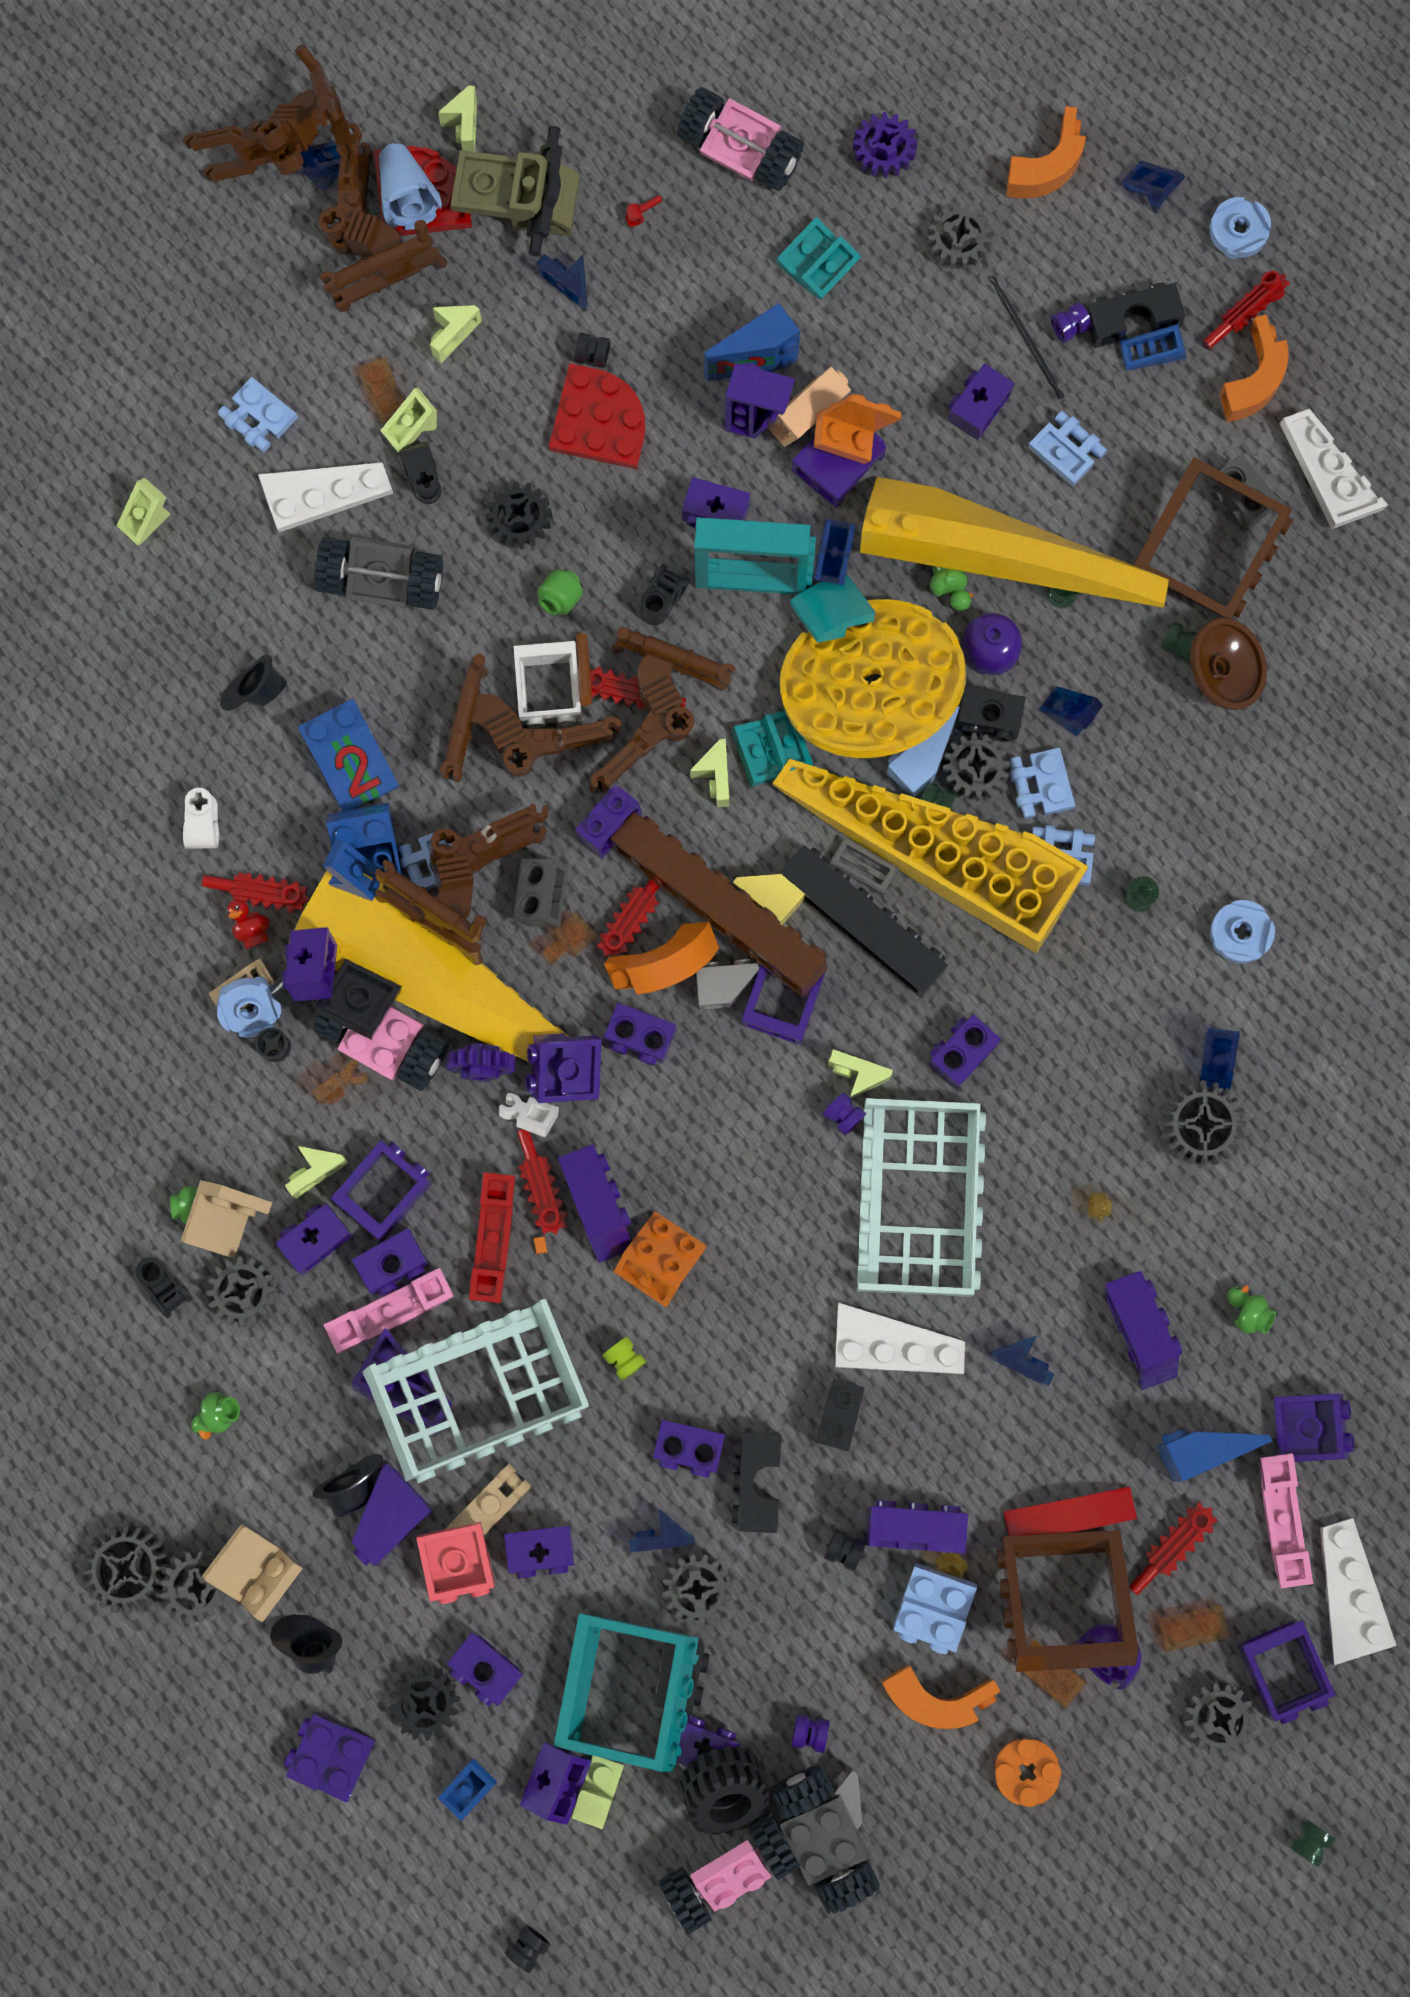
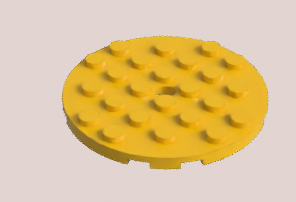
(910, 702)

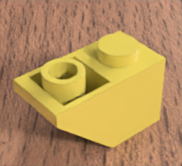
(773, 893)

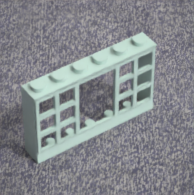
(872, 1190)
(456, 1346)

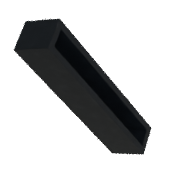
(864, 921)

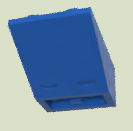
(369, 832)

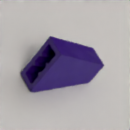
(389, 1517)

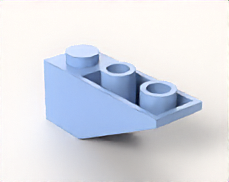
(919, 764)

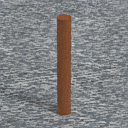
(583, 667)

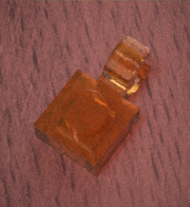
(571, 937)
(333, 1088)

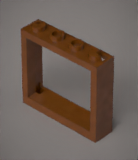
(1265, 552)
(1075, 1655)

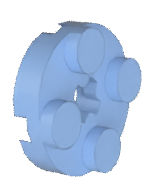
(1244, 212)
(1257, 923)
(242, 992)

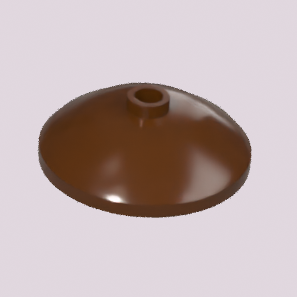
(1228, 664)

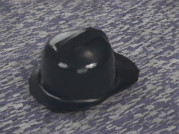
(255, 685)
(350, 1488)
(306, 1642)

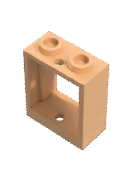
(803, 408)

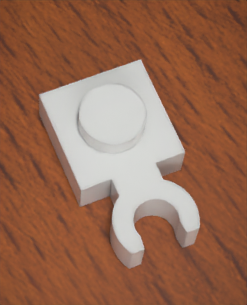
(531, 1115)

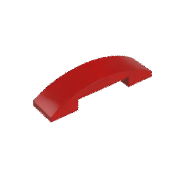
(493, 1237)
(1072, 1514)

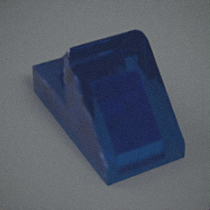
(321, 164)
(1154, 182)
(570, 282)
(1071, 709)
(1219, 1057)
(1015, 1356)
(671, 1536)

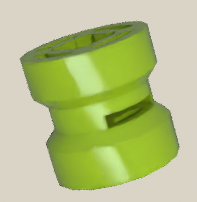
(624, 1358)

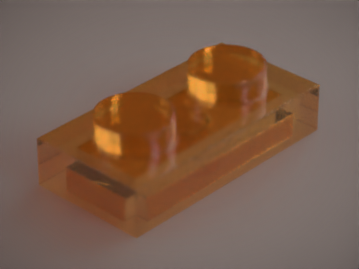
(381, 388)
(1193, 1628)
(1060, 1684)

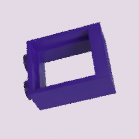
(774, 1026)
(396, 1154)
(1314, 1700)

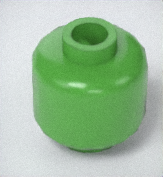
(559, 592)

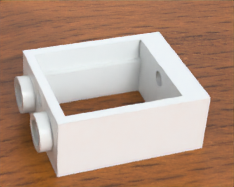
(547, 654)

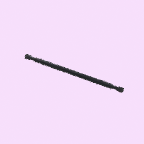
(1027, 338)

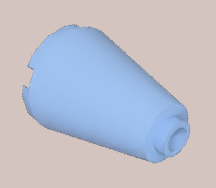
(405, 189)

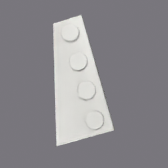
(1332, 478)
(317, 493)
(887, 1344)
(1354, 1605)

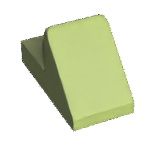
(462, 114)
(458, 324)
(410, 420)
(143, 512)
(715, 765)
(868, 1074)
(322, 1165)
(597, 1791)

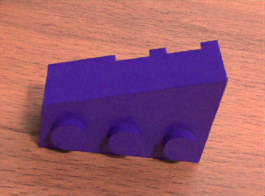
(755, 399)
(596, 1202)
(1144, 1329)
(419, 1384)
(917, 1527)

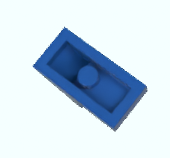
(347, 869)
(467, 1789)

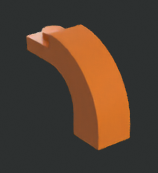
(1046, 174)
(1253, 393)
(666, 965)
(933, 1711)

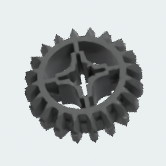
(1202, 1109)
(103, 1553)

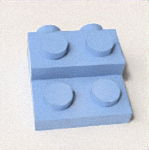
(934, 1609)

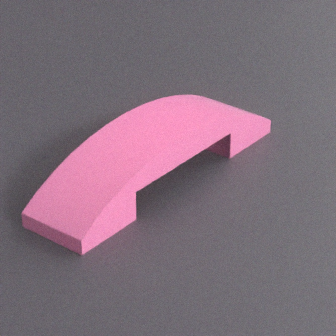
(389, 1311)
(1284, 1520)

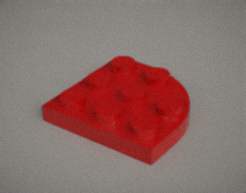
(442, 176)
(599, 418)

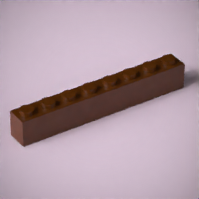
(719, 903)

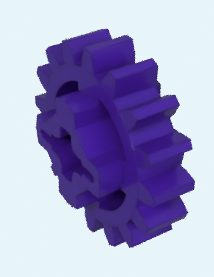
(882, 149)
(480, 1062)

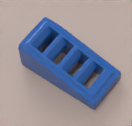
(1151, 337)

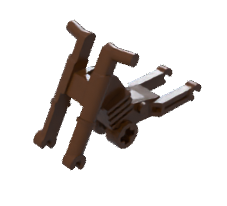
(284, 133)
(369, 237)
(658, 697)
(507, 732)
(453, 873)

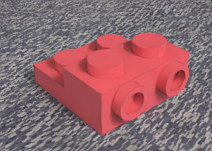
(456, 1563)

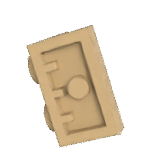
(220, 1218)
(252, 1571)

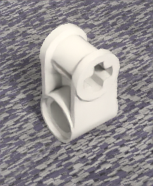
(200, 826)

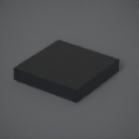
(359, 999)

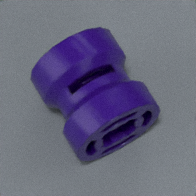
(1071, 322)
(844, 1113)
(818, 1733)

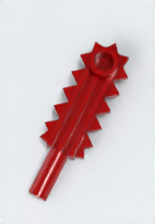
(1267, 291)
(617, 687)
(259, 890)
(627, 923)
(536, 1171)
(1173, 1548)

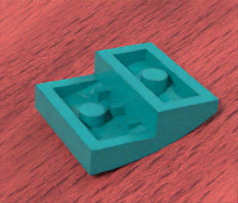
(818, 258)
(832, 608)
(768, 746)

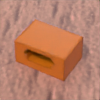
(540, 1245)

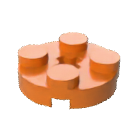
(1028, 1791)

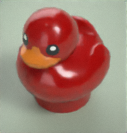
(249, 929)

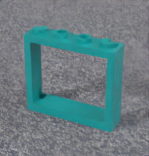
(753, 539)
(579, 1682)

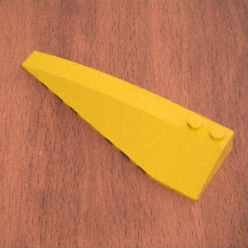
(958, 534)
(979, 866)
(432, 973)

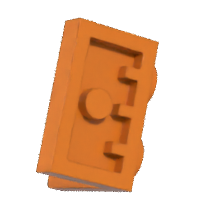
(849, 427)
(659, 1258)

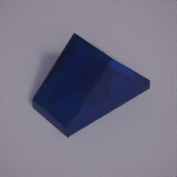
(834, 551)

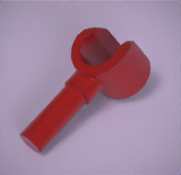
(634, 211)

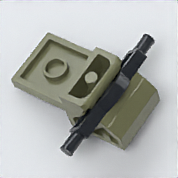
(528, 189)

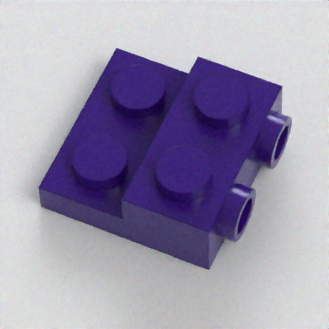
(564, 1068)
(1313, 1427)
(329, 1756)

